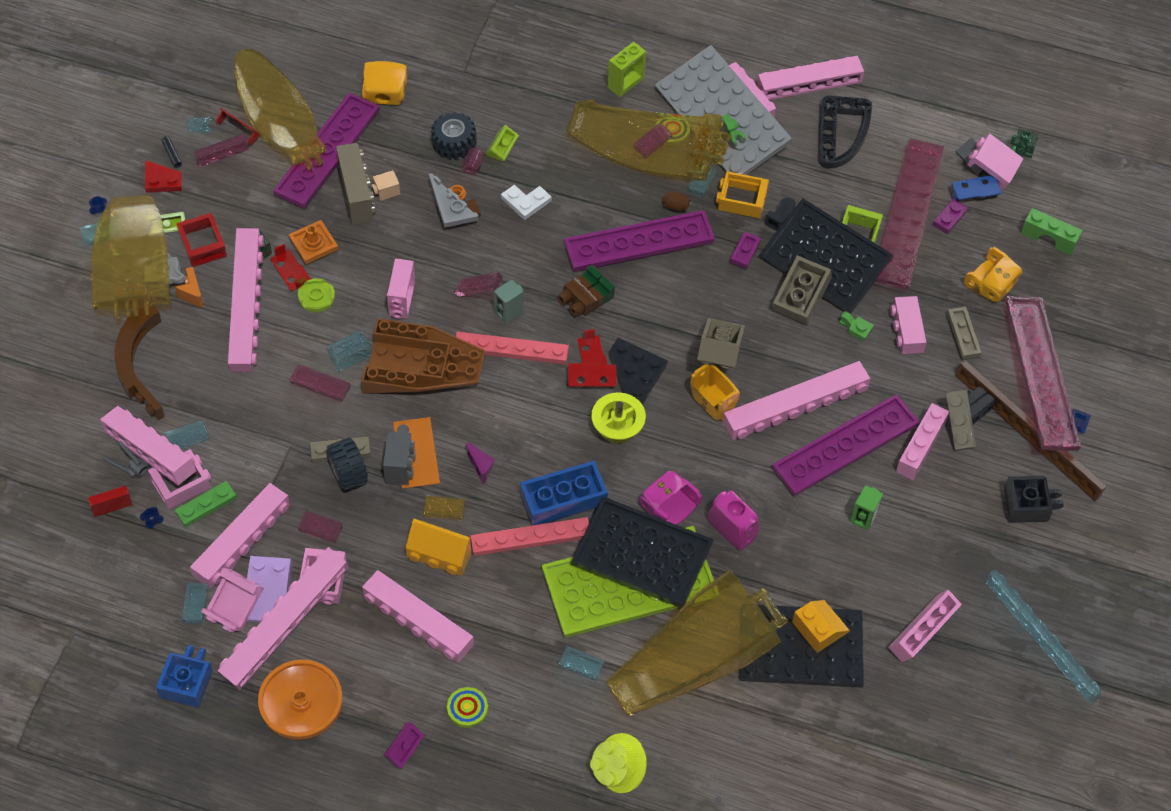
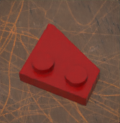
(161, 178)

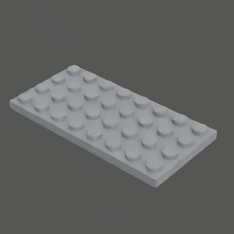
(712, 87)

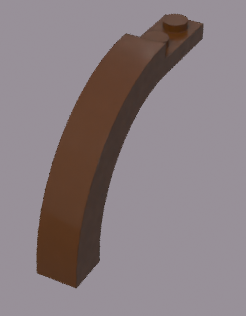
(125, 348)

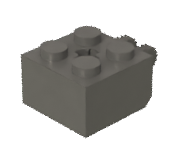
(399, 457)

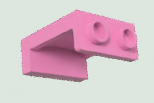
(996, 159)
(233, 601)

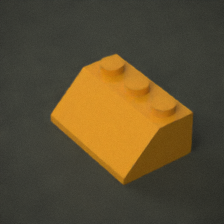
(438, 547)

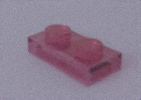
(653, 140)
(320, 527)

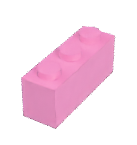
(908, 325)

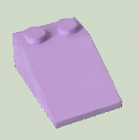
(274, 576)

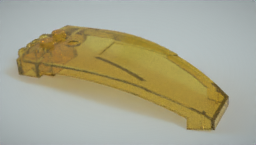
(615, 130)
(130, 257)

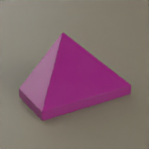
(481, 461)

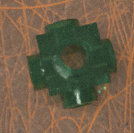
(1024, 142)

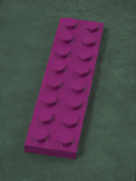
(341, 128)
(639, 240)
(845, 445)

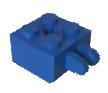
(185, 677)

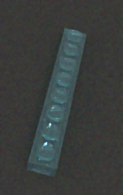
(1044, 638)

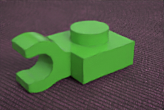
(731, 126)
(858, 328)

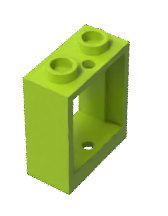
(627, 69)
(869, 219)

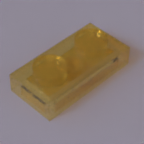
(444, 507)

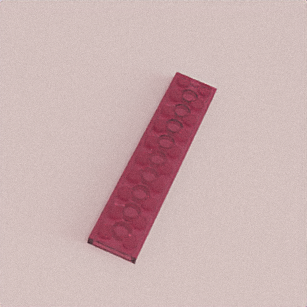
(910, 211)
(1042, 374)

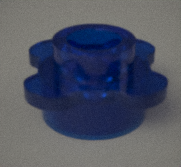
(97, 205)
(151, 512)

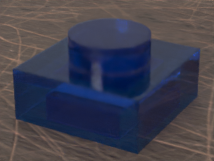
(1081, 420)

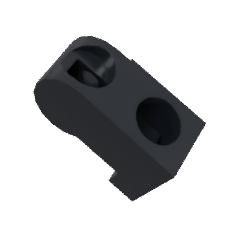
(776, 219)

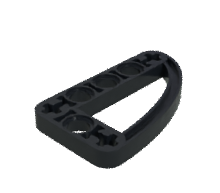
(837, 108)

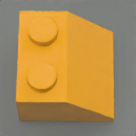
(819, 624)

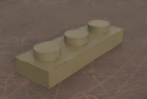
(964, 333)
(961, 419)
(319, 453)

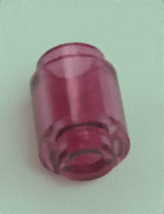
(473, 160)

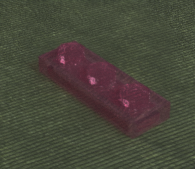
(221, 150)
(478, 284)
(320, 382)

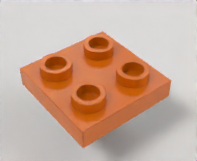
(313, 242)

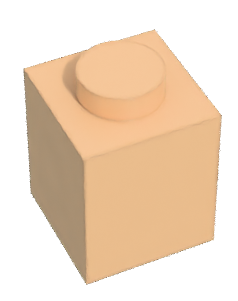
(385, 185)

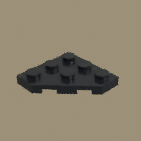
(636, 368)

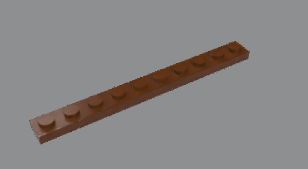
(1026, 427)

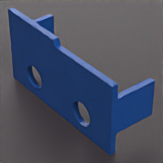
(976, 188)

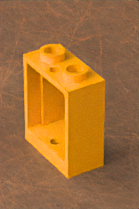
(747, 183)

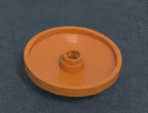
(300, 699)

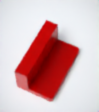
(110, 501)

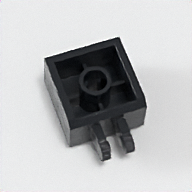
(1030, 499)

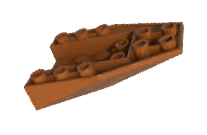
(419, 359)

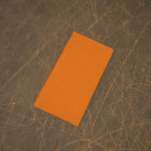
(426, 463)

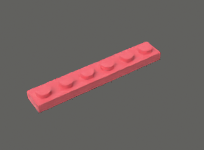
(518, 348)
(529, 536)

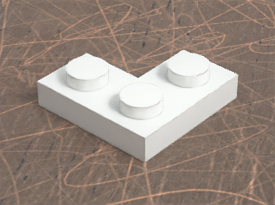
(524, 204)

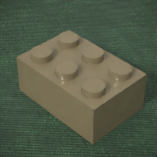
(802, 290)

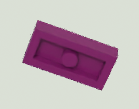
(950, 216)
(745, 250)
(404, 745)

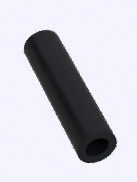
(171, 151)

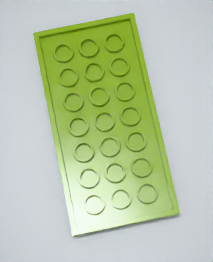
(594, 602)

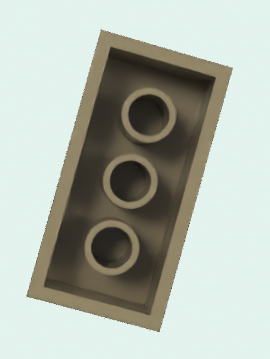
(355, 183)
(720, 343)

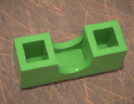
(1064, 234)

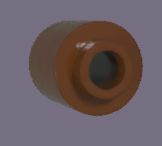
(676, 201)

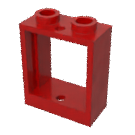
(206, 253)

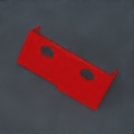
(222, 116)
(290, 269)
(595, 353)
(591, 375)

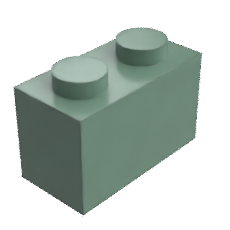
(508, 301)

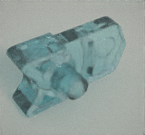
(199, 124)

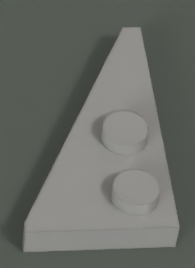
(451, 208)

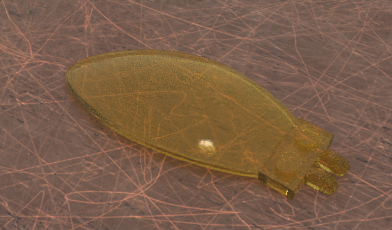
(277, 108)

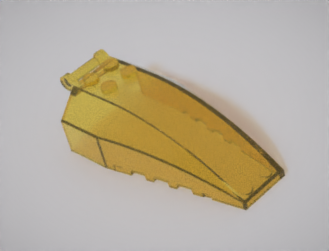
(704, 642)

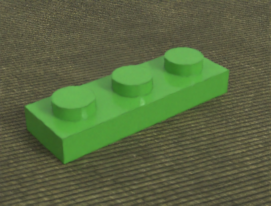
(205, 504)

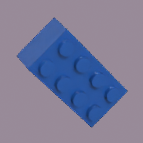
(563, 493)

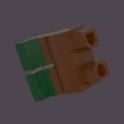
(587, 292)

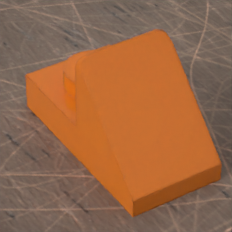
(190, 291)

